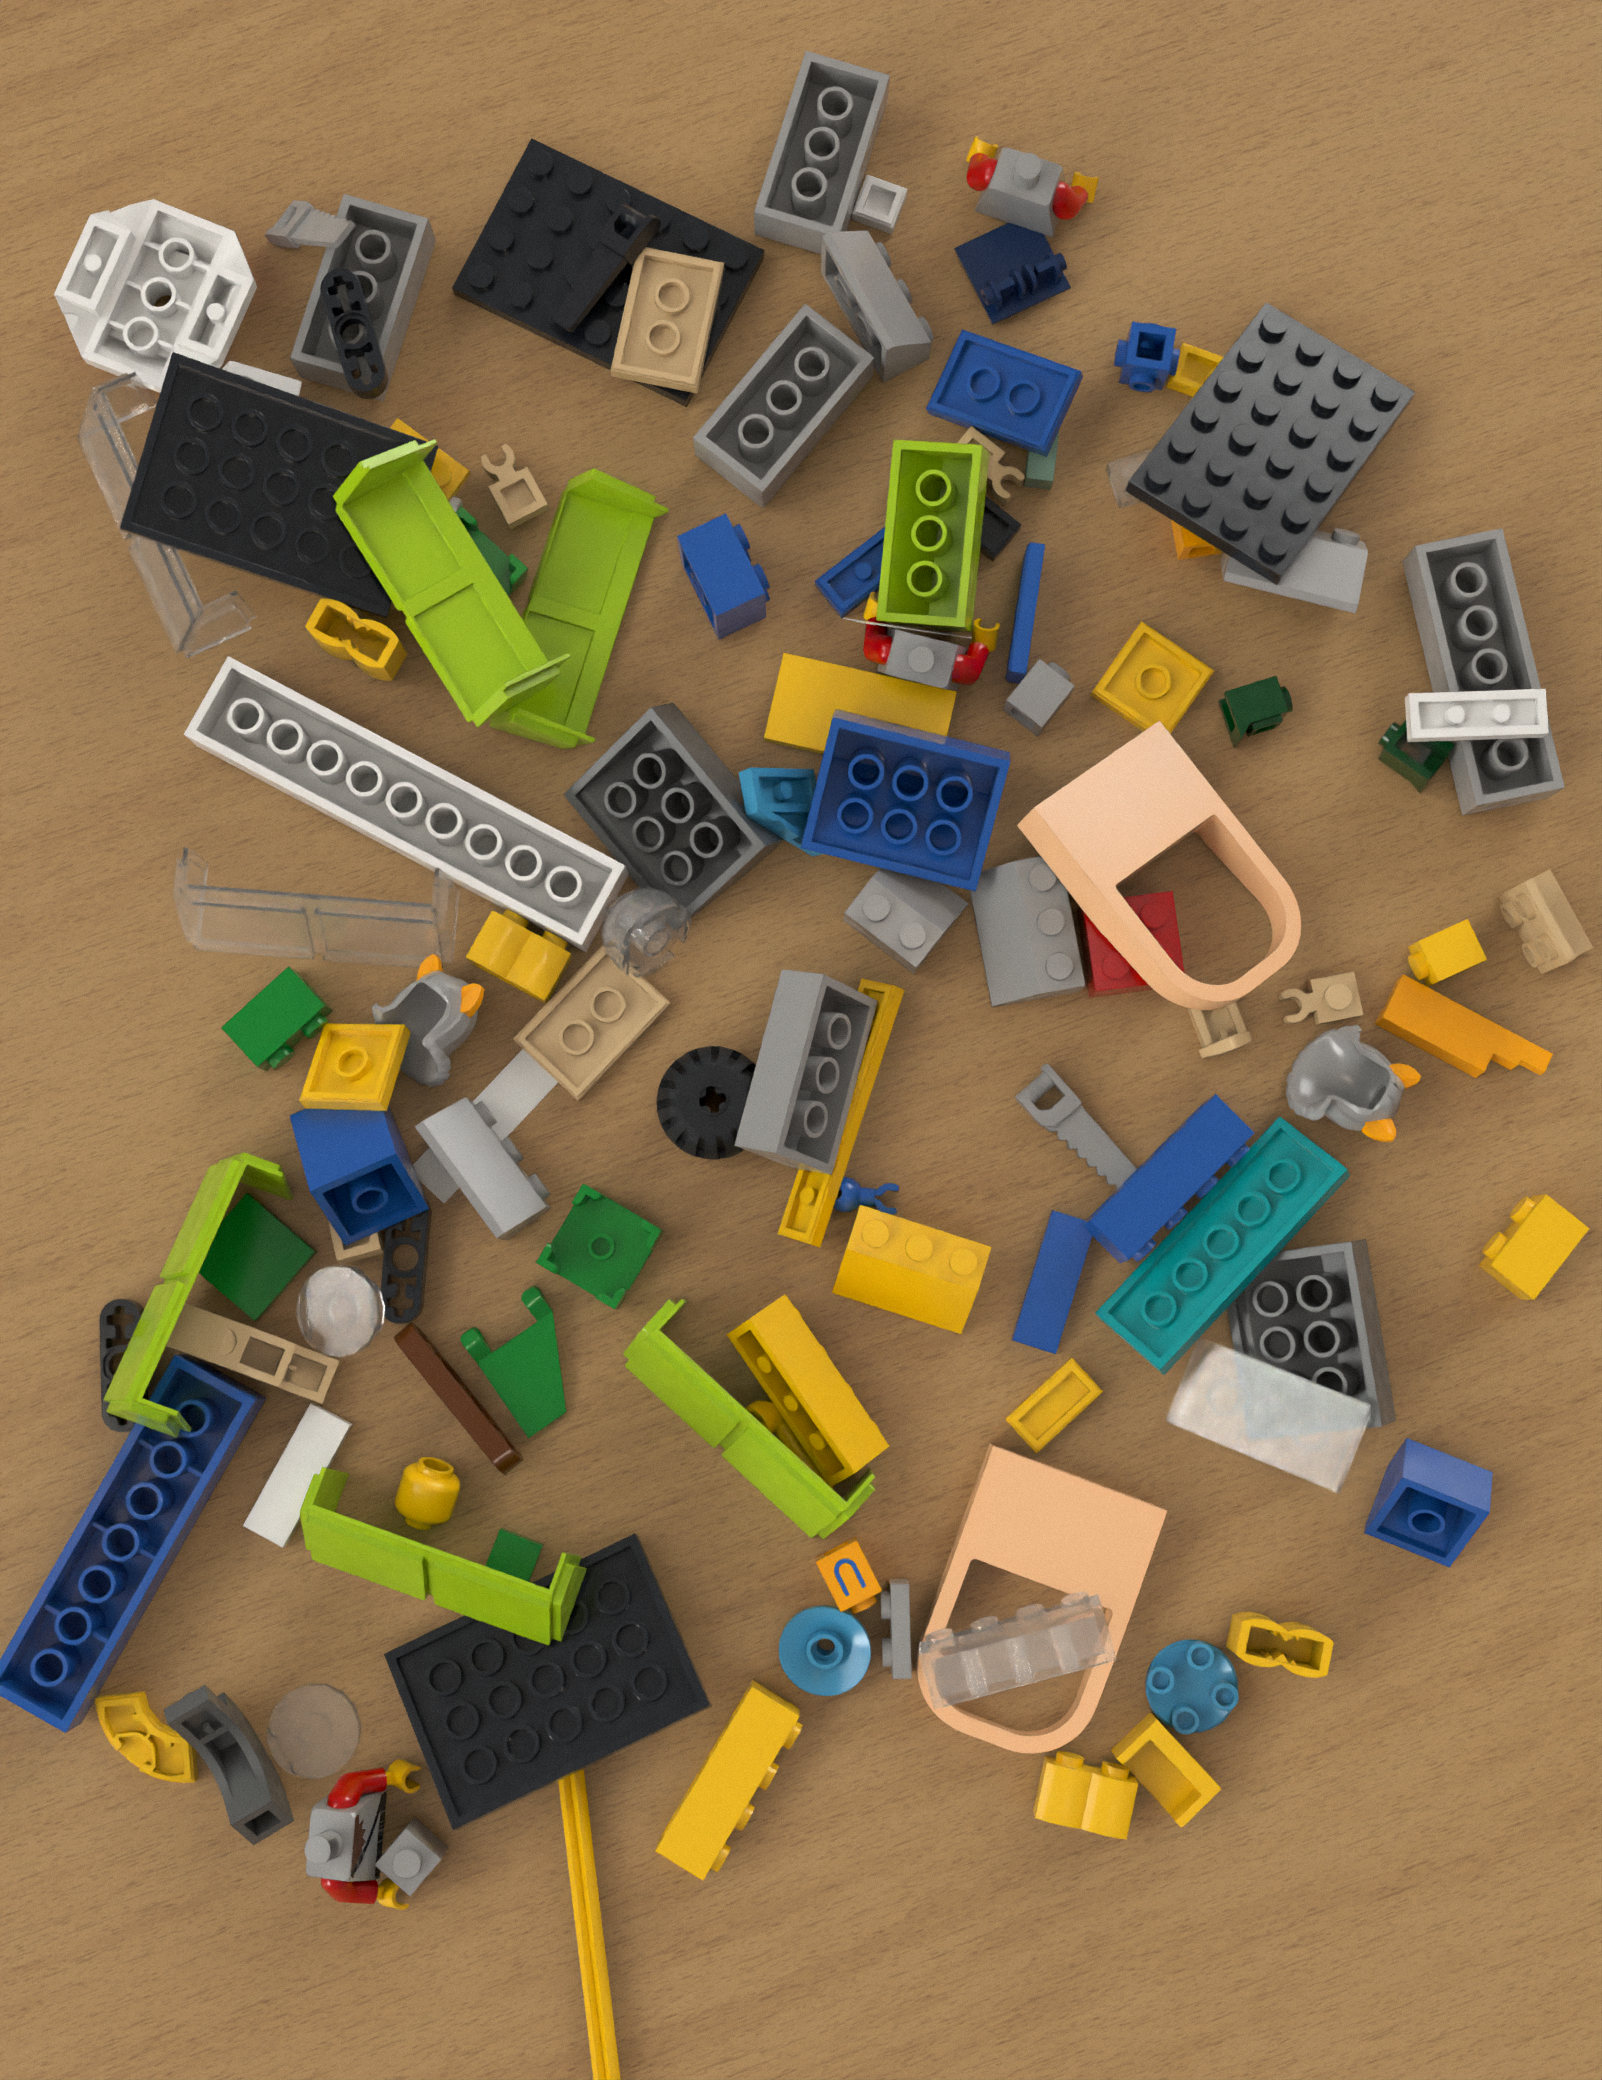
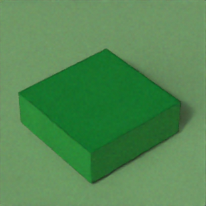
(514, 1554)

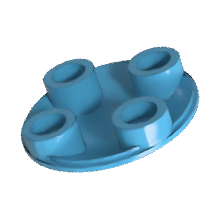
(1191, 1686)

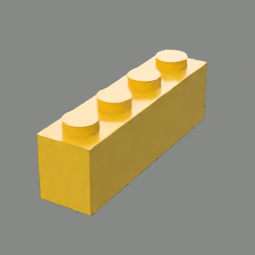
(808, 1391)
(728, 1781)

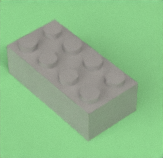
(821, 152)
(390, 258)
(784, 406)
(806, 1071)

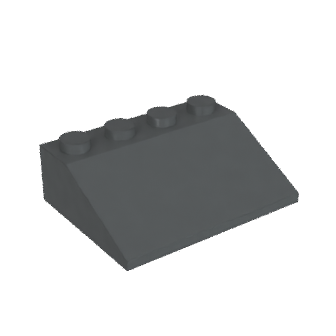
(671, 811)
(1320, 1321)

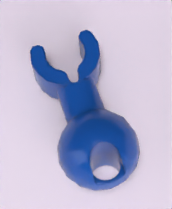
(855, 1195)

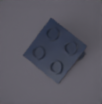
(1012, 270)

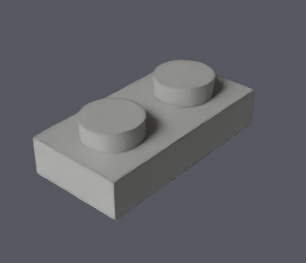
(897, 1648)

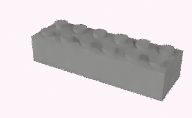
(1480, 642)

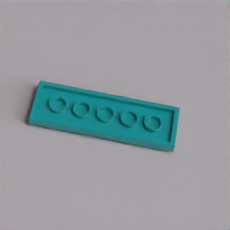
(1222, 1245)

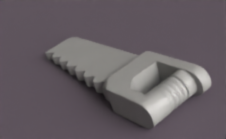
(308, 226)
(1076, 1127)

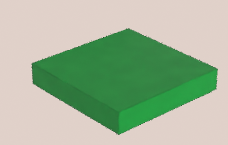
(254, 1257)

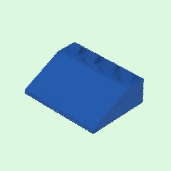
(905, 800)

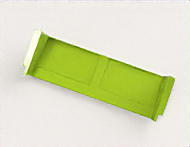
(442, 583)
(581, 601)
(180, 1273)
(745, 1440)
(424, 1570)

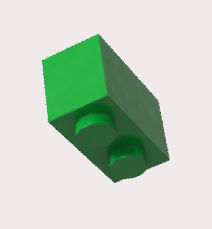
(278, 1020)

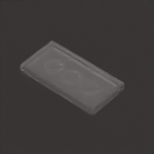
(1269, 1414)

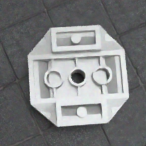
(132, 261)

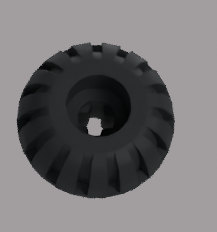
(687, 1083)

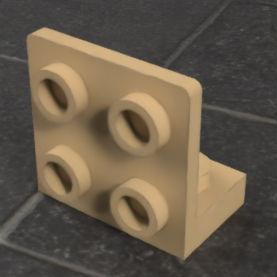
(1544, 922)

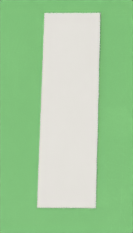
(509, 1099)

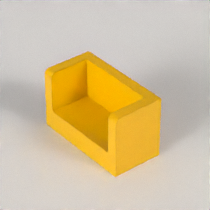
(1166, 1769)

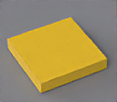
(1151, 680)
(355, 1066)

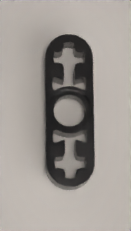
(338, 324)
(389, 1268)
(107, 1353)

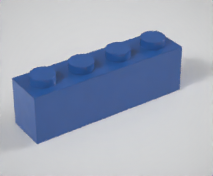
(1168, 1180)

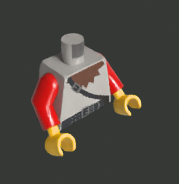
(1025, 187)
(926, 658)
(349, 1835)

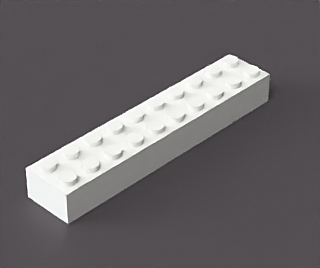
(406, 803)

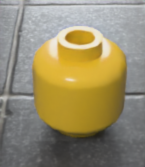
(427, 1493)

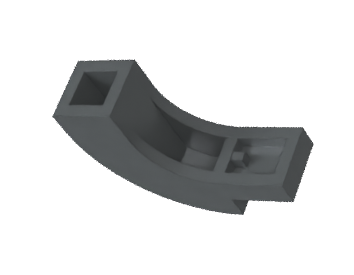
(236, 1759)

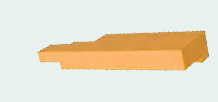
(1455, 1031)

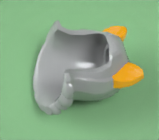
(438, 1014)
(1348, 1083)

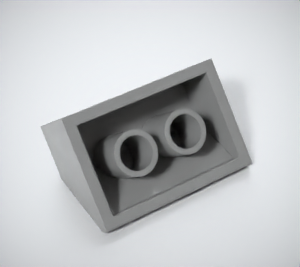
(875, 302)
(1324, 573)
(1026, 933)
(485, 1167)

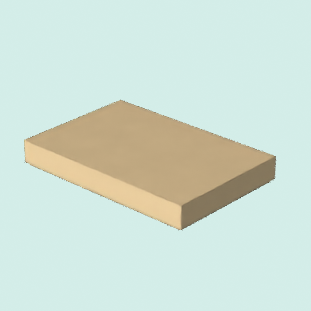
(667, 320)
(591, 1023)

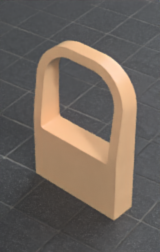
(1124, 819)
(1061, 1536)

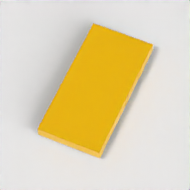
(813, 689)

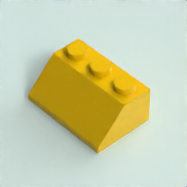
(911, 1269)

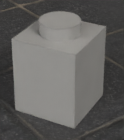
(1039, 696)
(411, 1856)

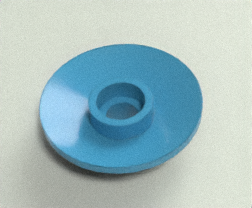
(823, 1670)

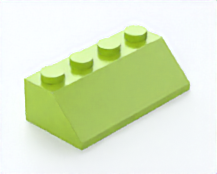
(933, 535)

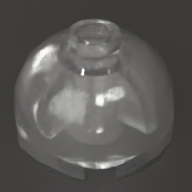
(643, 929)

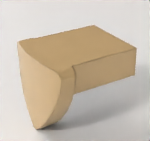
(1219, 1030)

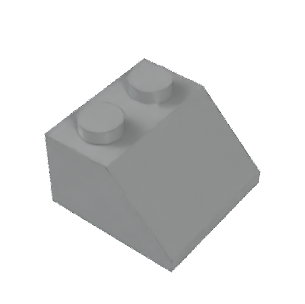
(904, 915)

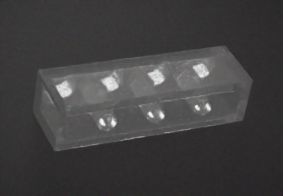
(1016, 1650)

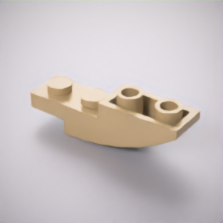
(252, 1353)

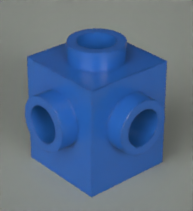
(1147, 356)

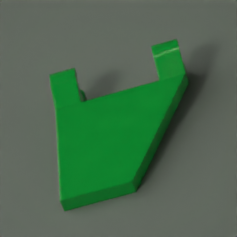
(526, 1367)

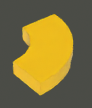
(144, 1739)

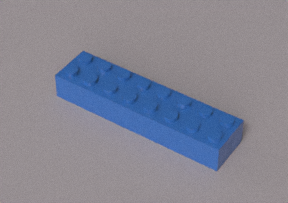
(125, 1545)

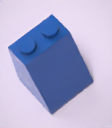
(357, 1169)

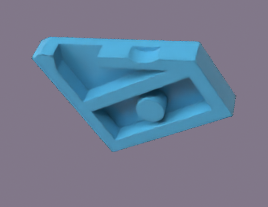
(779, 800)

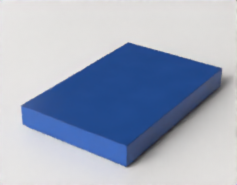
(1004, 392)

